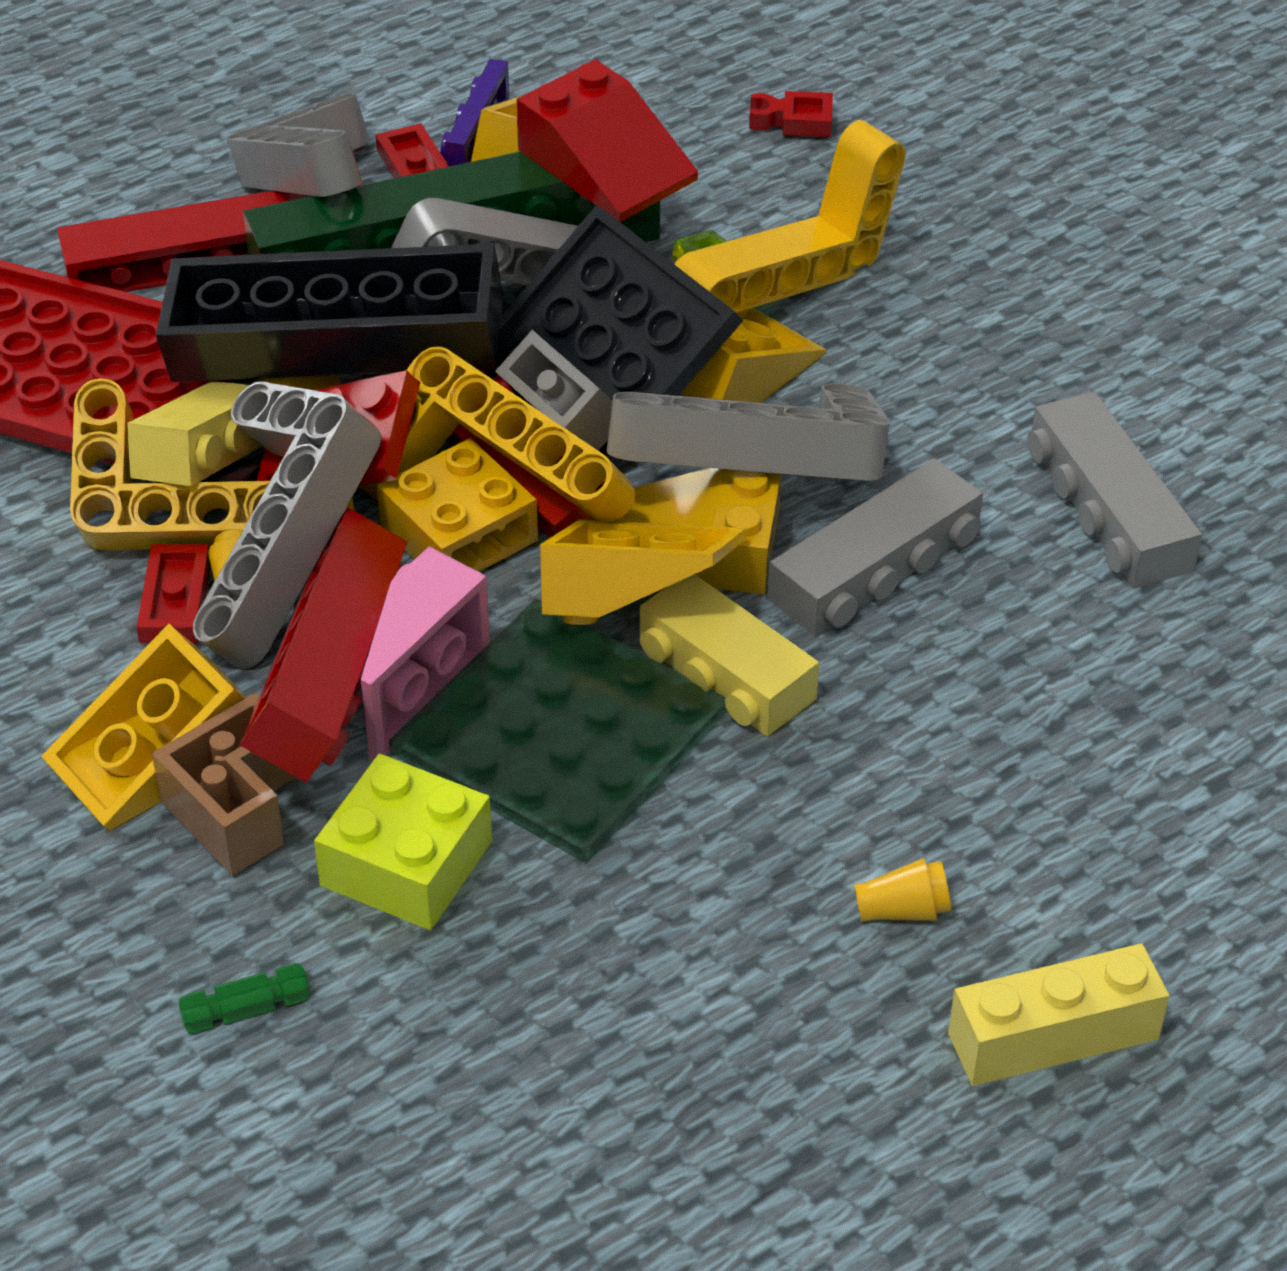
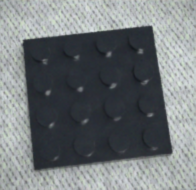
(618, 313)

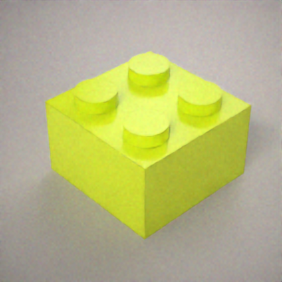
(404, 841)

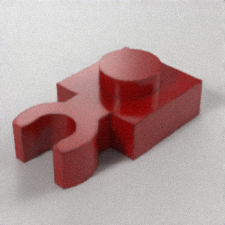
(798, 113)

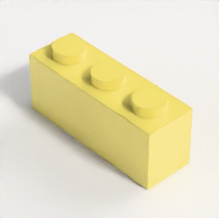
(189, 437)
(729, 652)
(1057, 1014)

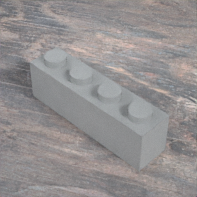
(1114, 490)
(875, 547)

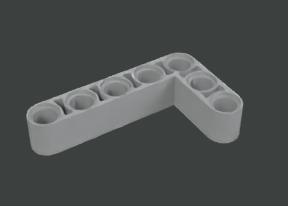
(303, 149)
(520, 240)
(833, 441)
(324, 460)

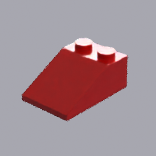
(602, 140)

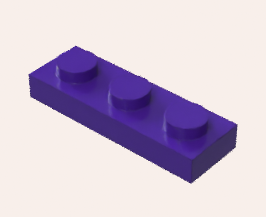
(485, 91)

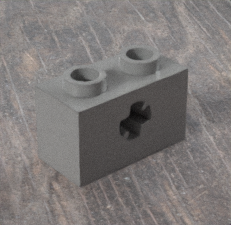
(558, 389)

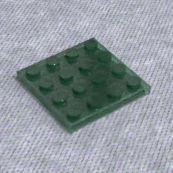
(560, 729)

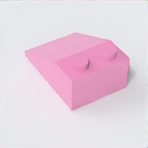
(423, 639)

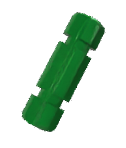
(244, 998)

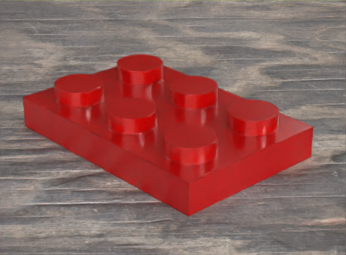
(386, 403)

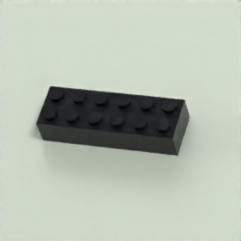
(328, 312)

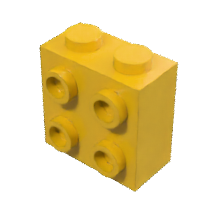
(460, 507)

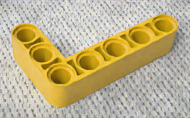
(816, 249)
(460, 394)
(136, 501)

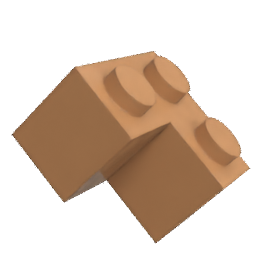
(223, 789)

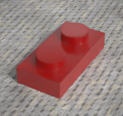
(409, 151)
(173, 589)

